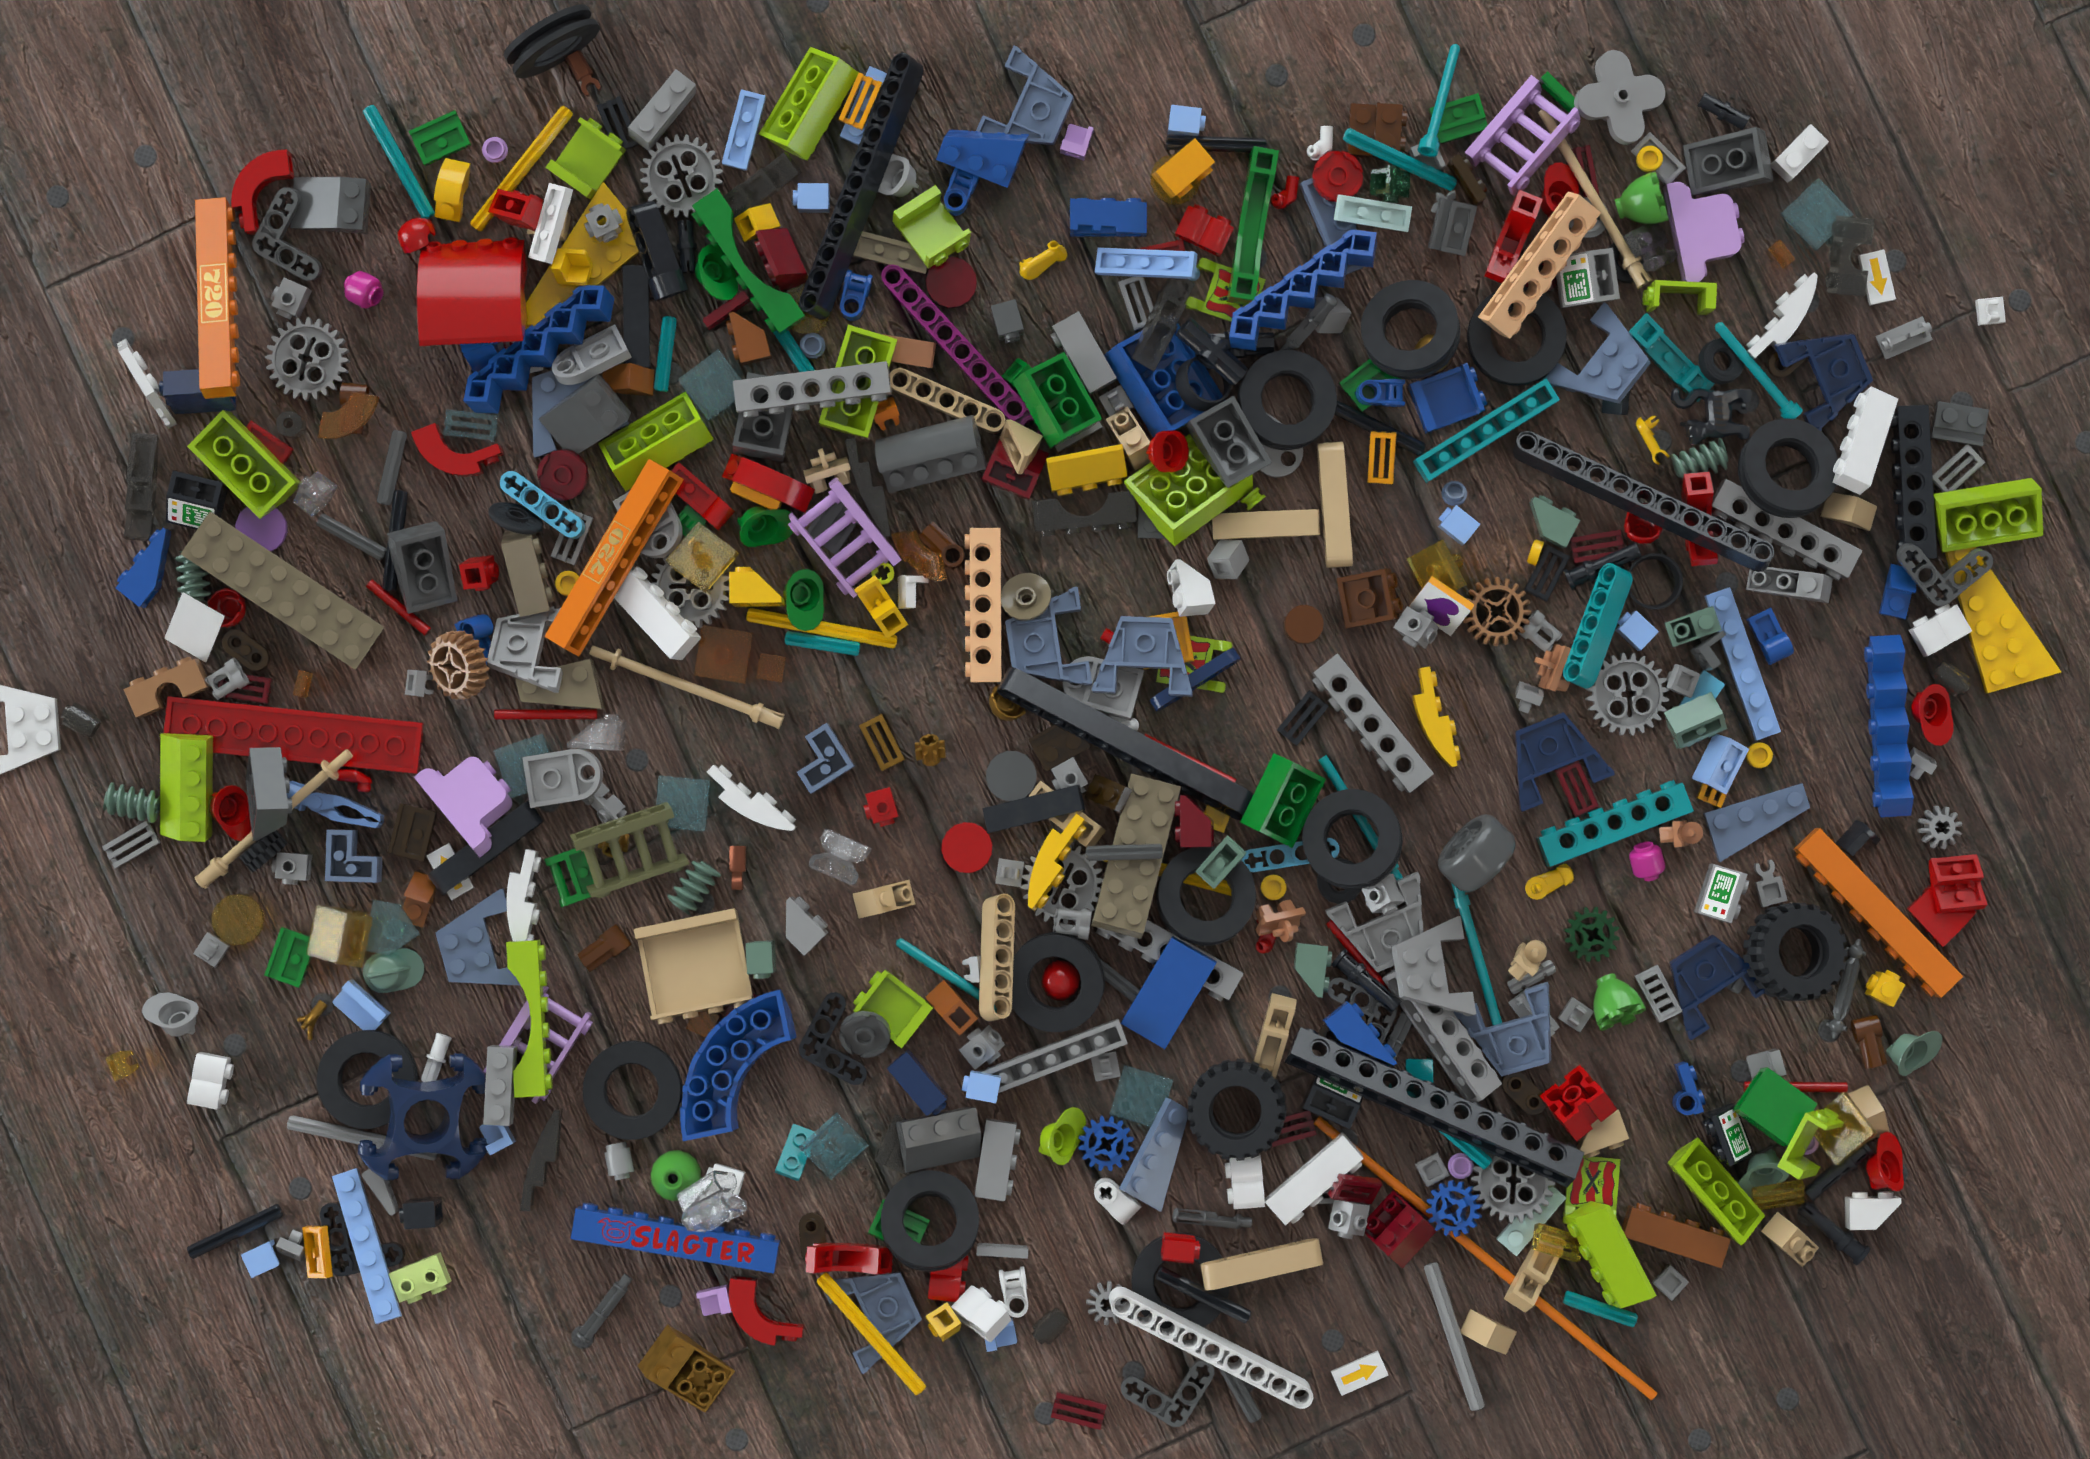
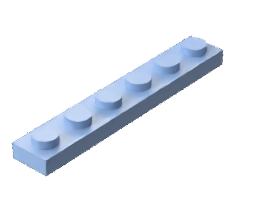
(1743, 665)
(366, 1246)

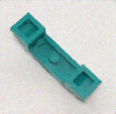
(1668, 356)

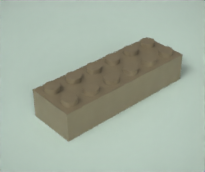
(1130, 884)

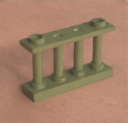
(611, 832)

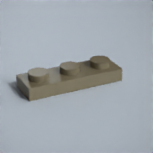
(889, 252)

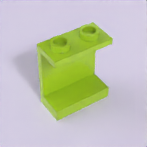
(588, 158)
(930, 228)
(1706, 294)
(1793, 1159)

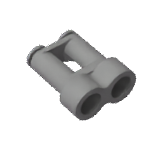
(1536, 623)
(236, 677)
(1082, 919)

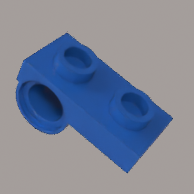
(481, 628)
(1770, 637)
(1687, 1077)

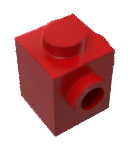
(479, 572)
(881, 807)

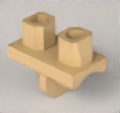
(817, 475)
(1527, 959)

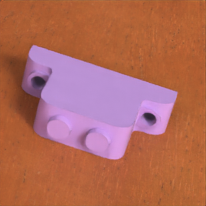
(1701, 229)
(468, 799)

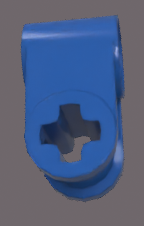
(960, 185)
(856, 290)
(1387, 392)

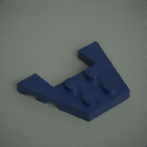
(1838, 370)
(1548, 747)
(1703, 973)

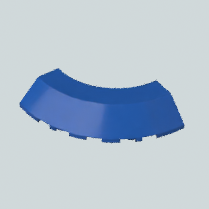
(726, 1058)

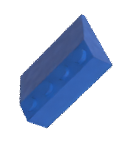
(1155, 391)

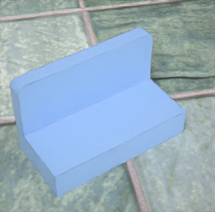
(1720, 763)
(360, 1006)

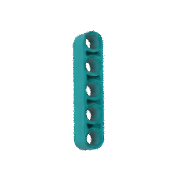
(1597, 625)

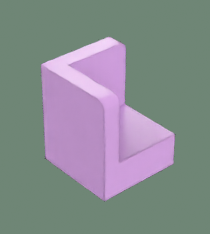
(1076, 141)
(714, 1300)

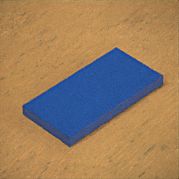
(1168, 992)

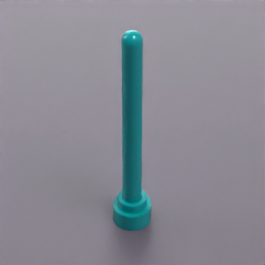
(1429, 143)
(1788, 408)
(939, 968)

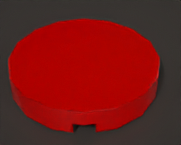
(1337, 175)
(966, 847)

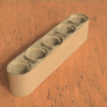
(937, 391)
(1334, 504)
(991, 968)
(1261, 1264)

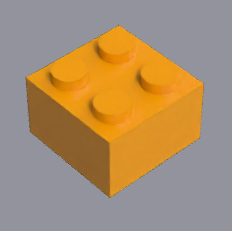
(1184, 167)

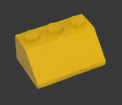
(1087, 469)
(751, 590)

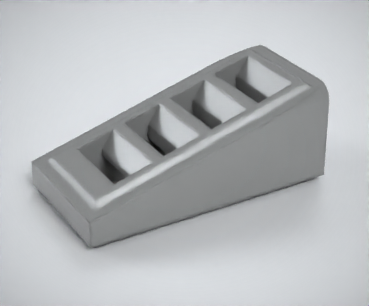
(1674, 1010)
(382, 1190)

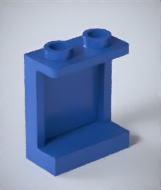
(1447, 398)

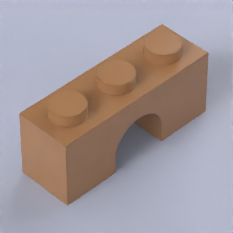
(146, 694)

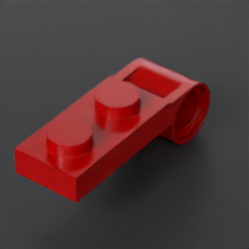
(702, 498)

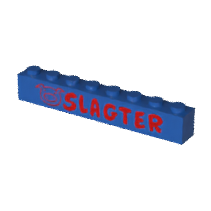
(673, 1239)

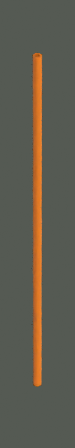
(1498, 1268)

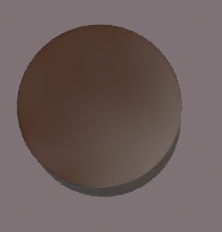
(1303, 624)

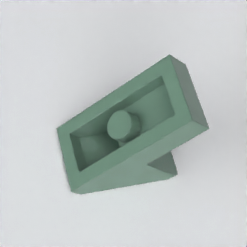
(1220, 862)

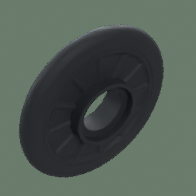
(515, 518)

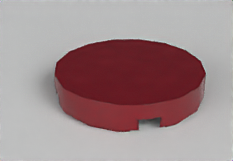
(951, 283)
(563, 474)

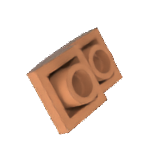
(913, 352)

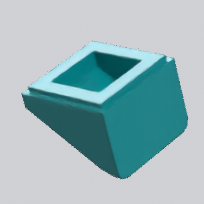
(1420, 1068)

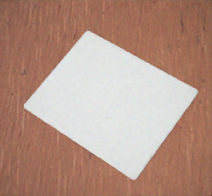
(194, 627)

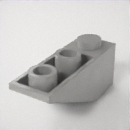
(1791, 584)

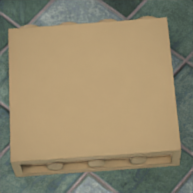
(694, 965)

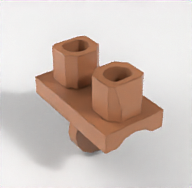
(1552, 668)
(1681, 833)
(1282, 923)

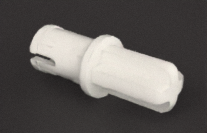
(436, 1058)

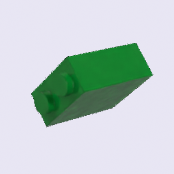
(1774, 1106)

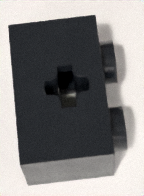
(421, 1213)

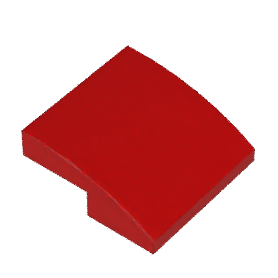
(1957, 883)
(1940, 926)

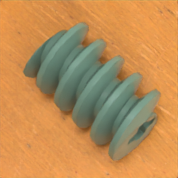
(1701, 460)
(192, 579)
(131, 803)
(694, 886)

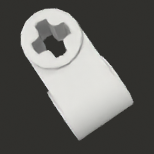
(1119, 1203)
(1014, 1289)

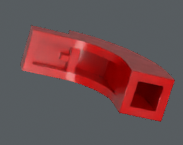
(253, 179)
(1513, 235)
(436, 452)
(768, 482)
(1699, 493)
(848, 1257)
(750, 1318)

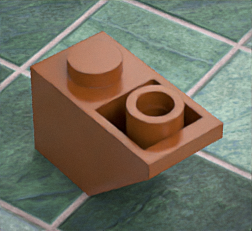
(750, 340)
(951, 1007)

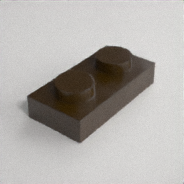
(1108, 793)

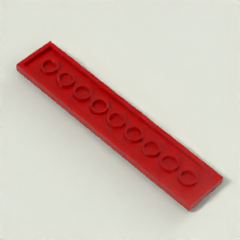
(299, 733)

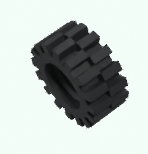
(263, 850)

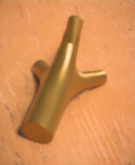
(311, 1018)

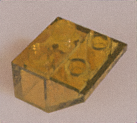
(339, 935)

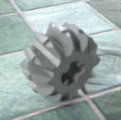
(1949, 827)
(1103, 1294)

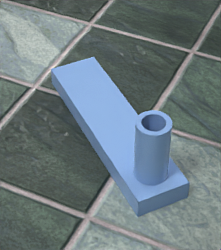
(1147, 263)

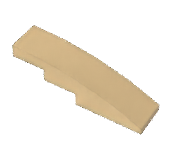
(1266, 524)

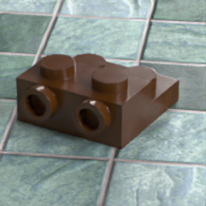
(1380, 123)
(1369, 598)

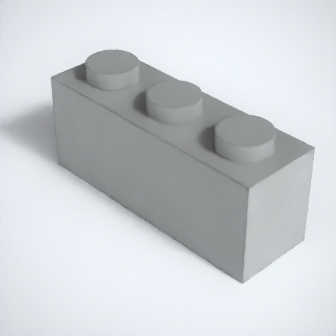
(662, 110)
(1083, 353)
(500, 1085)
(997, 1159)

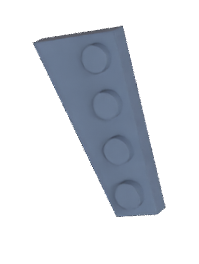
(1323, 215)
(1748, 820)
(1155, 1160)

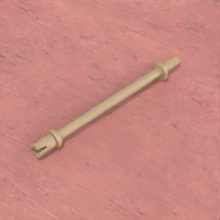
(1630, 263)
(756, 712)
(219, 866)

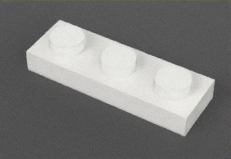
(550, 223)

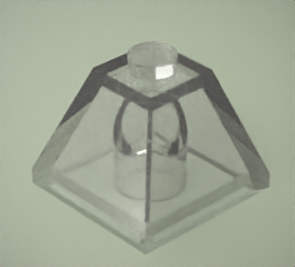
(601, 735)

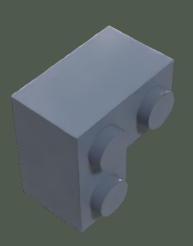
(831, 760)
(344, 864)

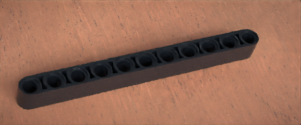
(861, 186)
(1650, 512)
(1124, 743)

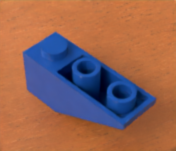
(146, 575)
(1352, 1030)

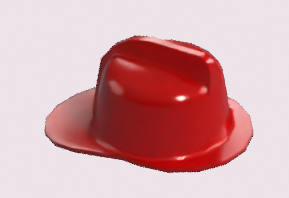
(1557, 182)
(1168, 451)
(1934, 714)
(231, 811)
(1886, 1166)

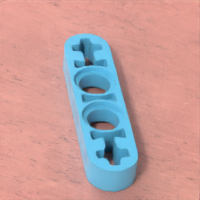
(541, 506)
(1289, 856)

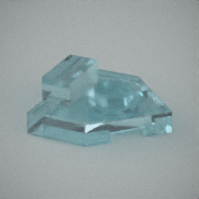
(389, 928)

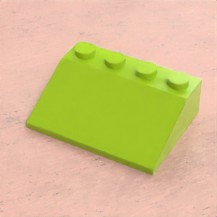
(1185, 498)

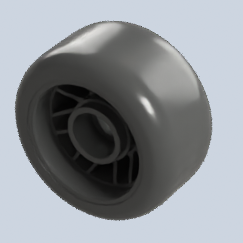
(1476, 853)

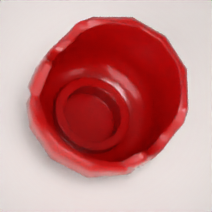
(414, 234)
(1640, 529)
(230, 604)
(1060, 980)

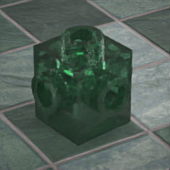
(1390, 183)

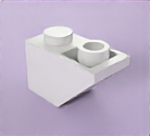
(1191, 590)
(1869, 1212)

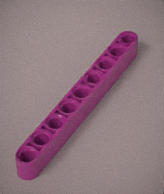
(957, 340)

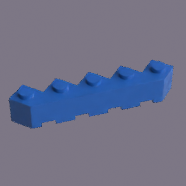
(1301, 287)
(539, 348)
(1889, 726)

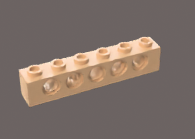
(1526, 269)
(991, 671)

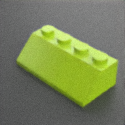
(809, 103)
(857, 348)
(661, 436)
(244, 464)
(1988, 514)
(186, 786)
(1716, 1190)
(1609, 1255)

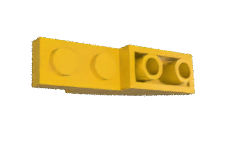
(1436, 729)
(1046, 870)

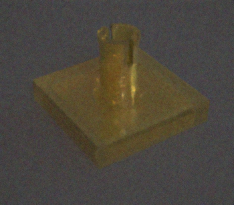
(702, 557)
(1439, 563)
(1854, 1133)

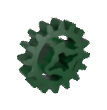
(1597, 923)

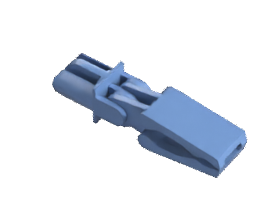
(326, 805)

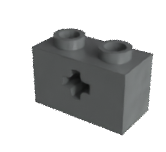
(1007, 321)

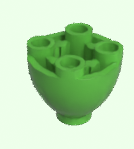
(1643, 201)
(1615, 1002)
(676, 1163)

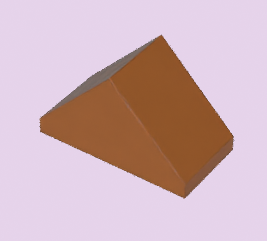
(630, 379)

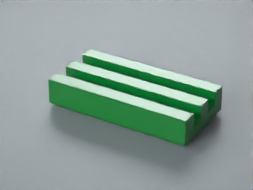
(1557, 91)

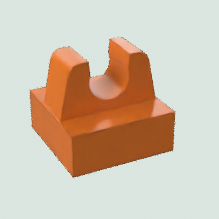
(886, 410)

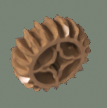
(1506, 619)
(458, 665)

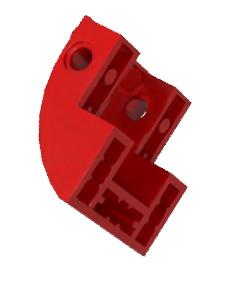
(471, 292)

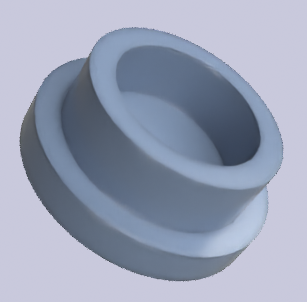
(812, 345)
(1454, 493)

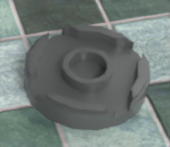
(1011, 775)
(865, 1034)

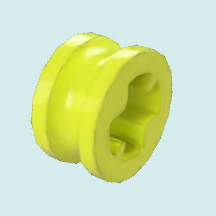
(890, 575)

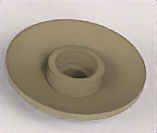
(1022, 587)

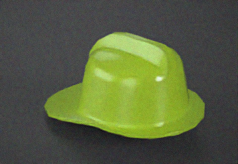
(1062, 1137)

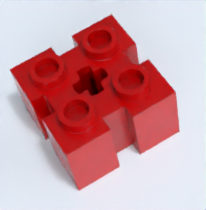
(1578, 1102)

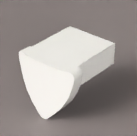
(907, 590)

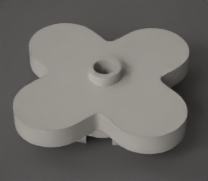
(1619, 97)

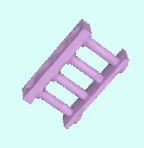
(1514, 113)
(853, 514)
(523, 1021)

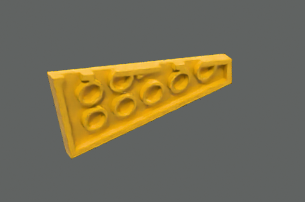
(605, 257)
(2000, 636)

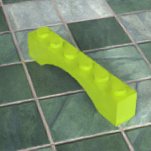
(525, 963)

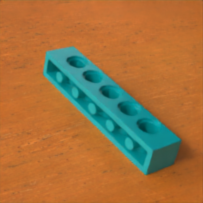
(1486, 430)
(1677, 805)

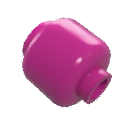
(363, 289)
(1647, 861)

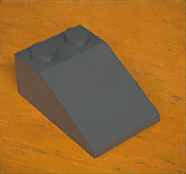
(1728, 162)
(332, 204)
(586, 415)
(765, 434)
(1228, 442)
(422, 566)

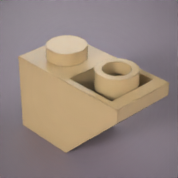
(1131, 436)
(884, 899)
(1606, 1133)
(1790, 1239)

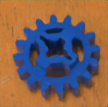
(1100, 1133)
(1458, 1217)

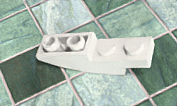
(1791, 312)
(759, 808)
(520, 911)

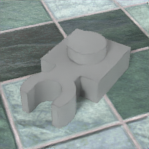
(1770, 888)

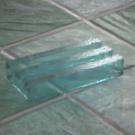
(449, 422)

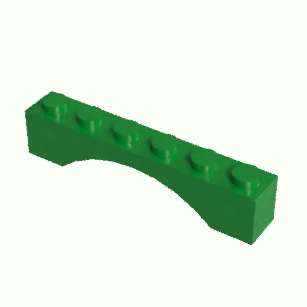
(718, 218)
(1252, 225)

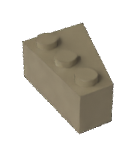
(527, 573)
(577, 688)

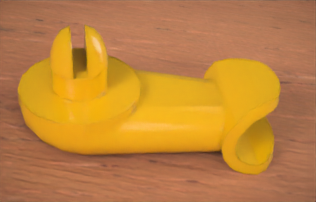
(1033, 267)
(1644, 428)
(1544, 884)

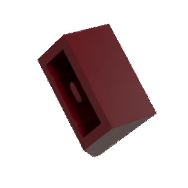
(781, 258)
(1003, 475)
(1195, 826)
(1398, 1229)

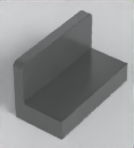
(1705, 655)

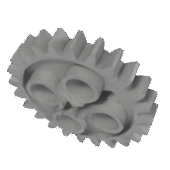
(660, 185)
(330, 365)
(690, 607)
(1651, 692)
(1083, 893)
(1489, 1180)

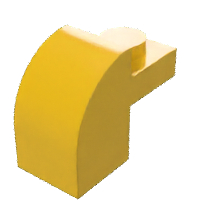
(450, 189)
(881, 606)

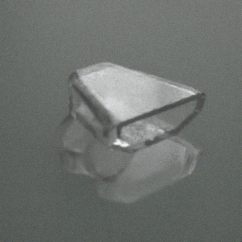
(840, 857)
(710, 1202)

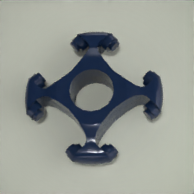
(405, 1094)

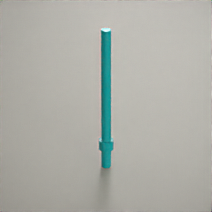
(1361, 820)
(1462, 901)

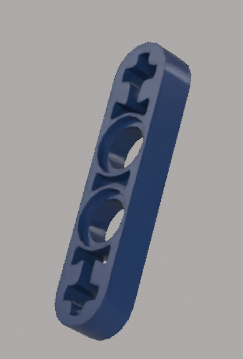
(1199, 677)

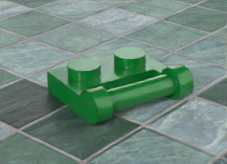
(579, 874)

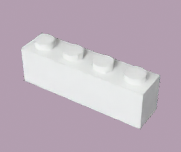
(1865, 440)
(656, 615)
(1313, 1179)

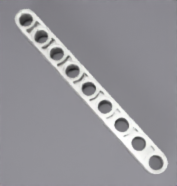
(1218, 1357)

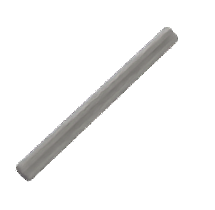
(342, 1133)
(1454, 1336)

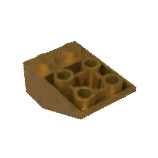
(685, 1368)

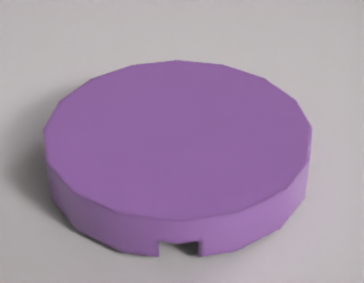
(267, 532)

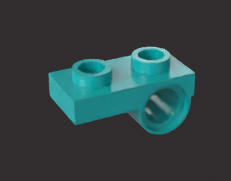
(792, 1158)

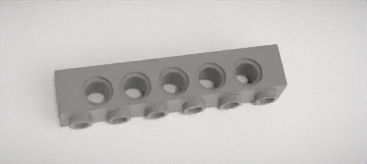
(746, 389)
(1845, 553)
(1418, 769)
(1228, 975)
(1445, 1046)
(1058, 1055)

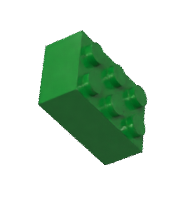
(1057, 400)
(1283, 800)

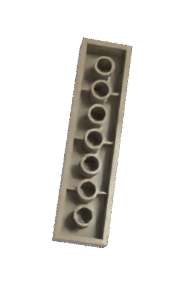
(282, 590)

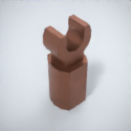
(582, 71)
(737, 865)

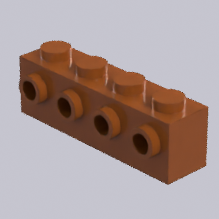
(1675, 1236)

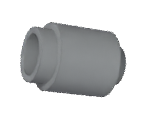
(619, 1160)

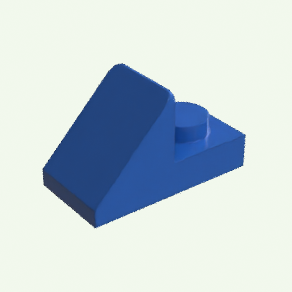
(1897, 592)

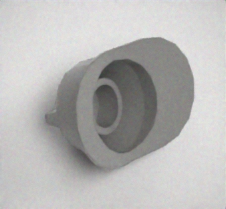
(898, 178)
(172, 1013)

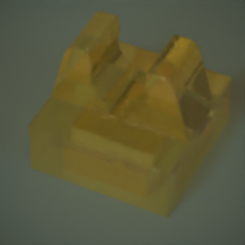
(118, 1065)

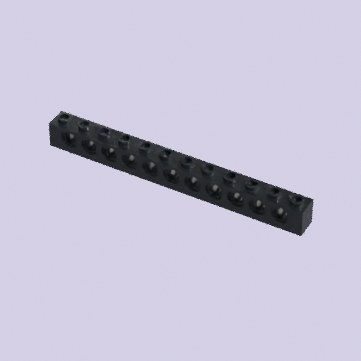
(1420, 1109)

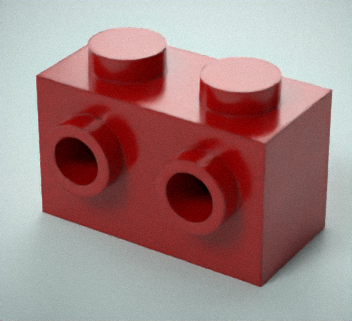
(517, 208)

